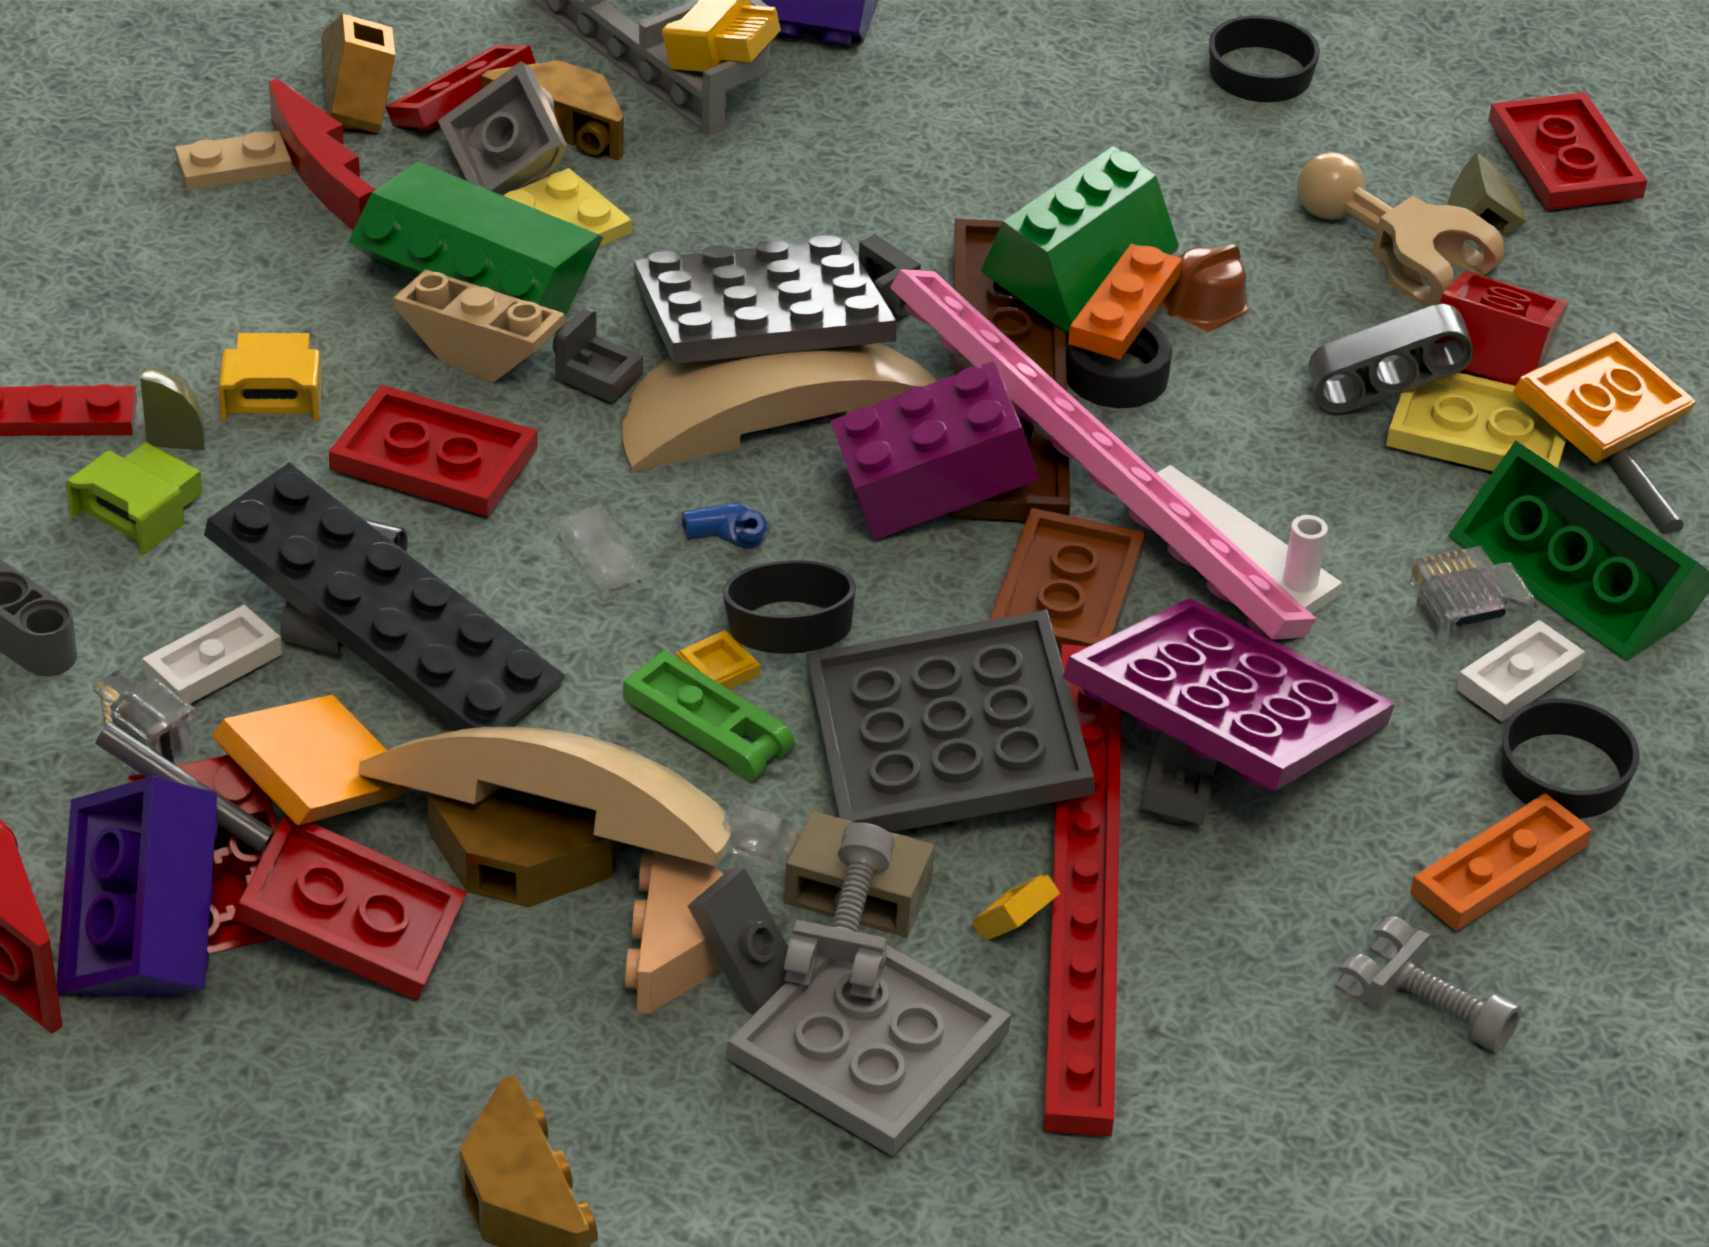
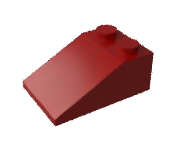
(1506, 325)
(25, 946)

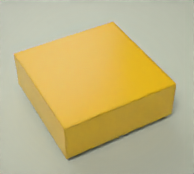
(721, 660)
(1015, 907)

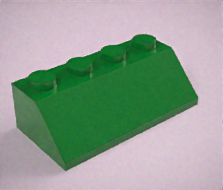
(1076, 232)
(474, 236)
(1582, 554)

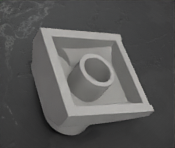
(506, 133)

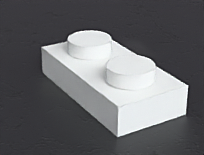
(214, 654)
(1520, 670)

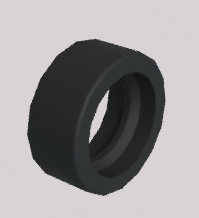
(1122, 386)

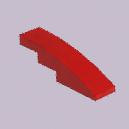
(319, 153)

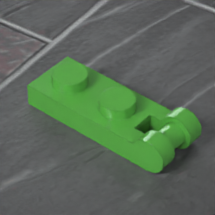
(708, 715)

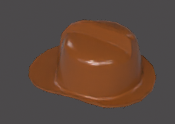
(1209, 288)

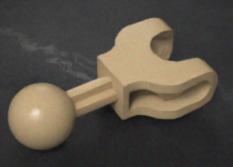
(1409, 239)

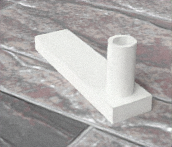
(1292, 565)

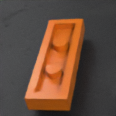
(1125, 301)
(1500, 861)

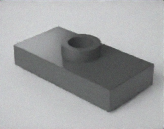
(742, 937)

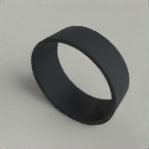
(1263, 33)
(790, 582)
(1579, 721)

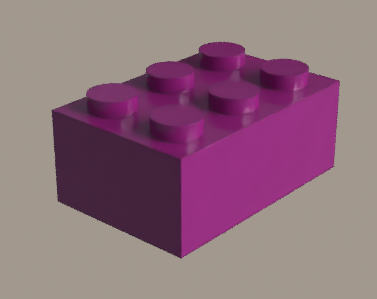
(935, 450)

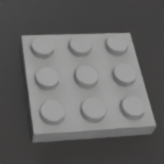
(868, 1060)

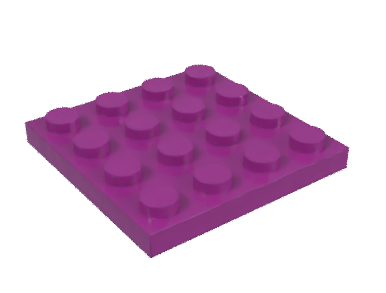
(1229, 693)

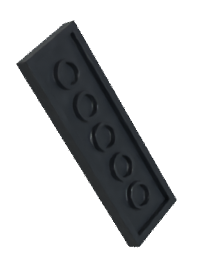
(382, 603)

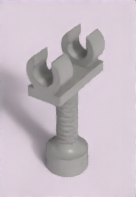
(865, 851)
(1406, 950)

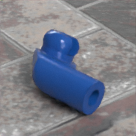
(728, 521)

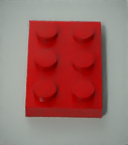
(1567, 150)
(433, 450)
(350, 906)

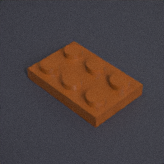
(1074, 572)

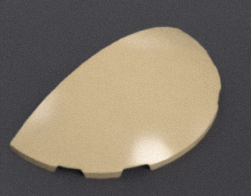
(708, 404)
(631, 795)

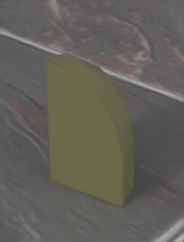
(1486, 189)
(171, 411)

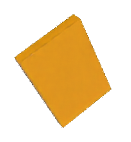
(1604, 397)
(307, 758)

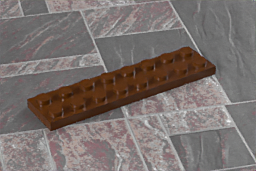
(1041, 343)

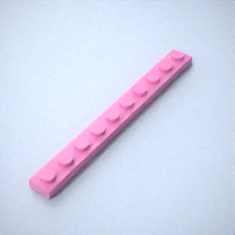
(1111, 463)

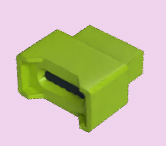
(136, 493)

